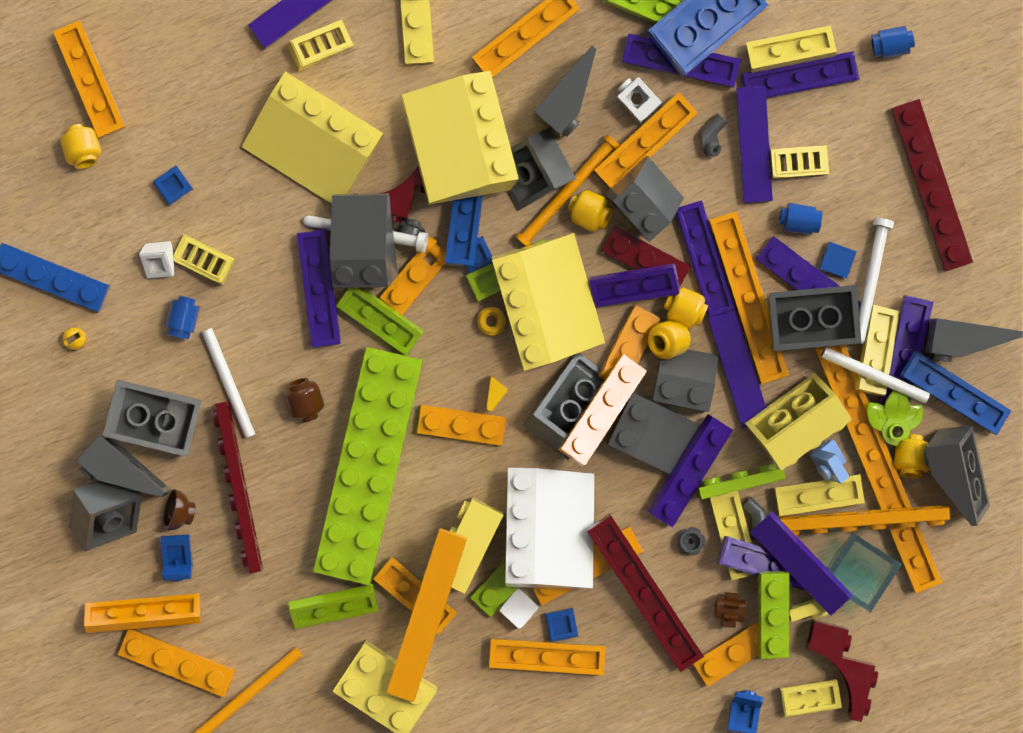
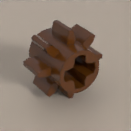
(730, 610)

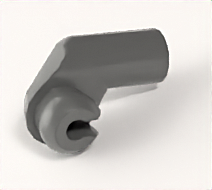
(709, 137)
(755, 511)

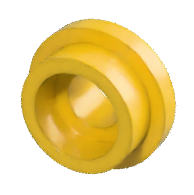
(491, 311)

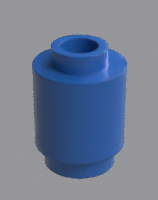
(892, 42)
(800, 219)
(182, 317)

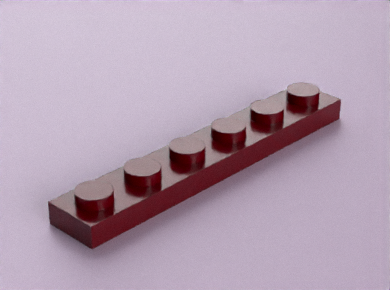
(932, 185)
(235, 475)
(645, 592)

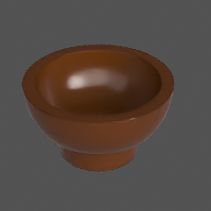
(178, 511)

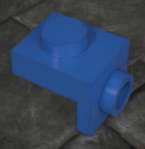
(176, 557)
(744, 712)

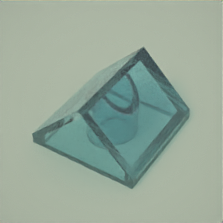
(863, 570)

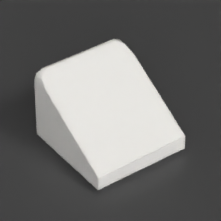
(157, 259)
(518, 608)

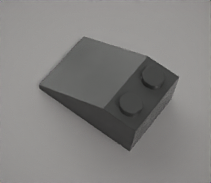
(563, 104)
(362, 241)
(958, 339)
(564, 402)
(152, 418)
(652, 433)
(113, 464)
(958, 470)

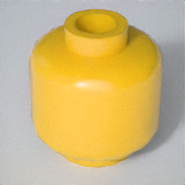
(80, 146)
(590, 211)
(686, 308)
(669, 339)
(910, 457)

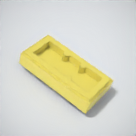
(805, 609)
(810, 697)

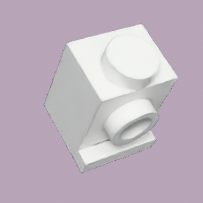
(649, 99)

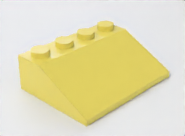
(460, 138)
(312, 139)
(548, 301)

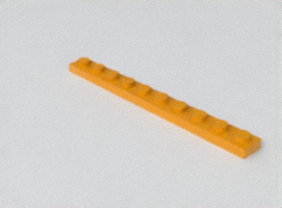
(881, 473)

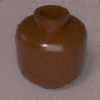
(303, 399)

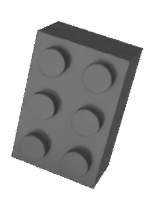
(814, 318)

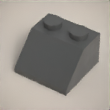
(539, 168)
(646, 199)
(686, 380)
(103, 513)

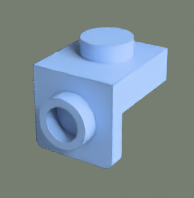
(830, 462)

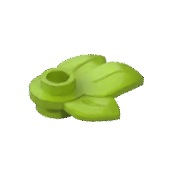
(894, 413)

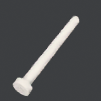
(883, 226)
(419, 241)

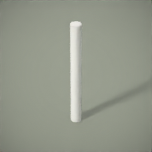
(875, 375)
(228, 383)

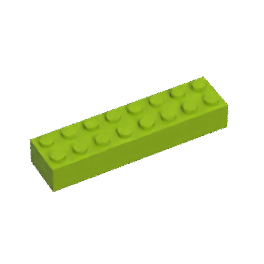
(368, 465)

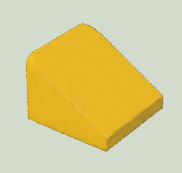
(496, 393)

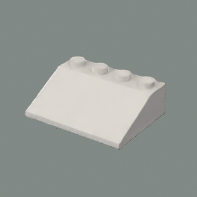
(548, 529)

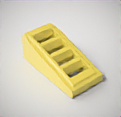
(298, 58)
(776, 164)
(224, 269)

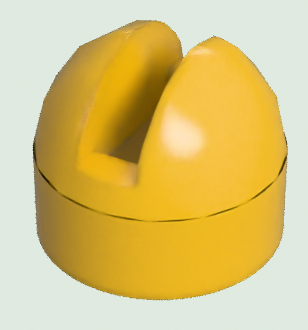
(76, 344)

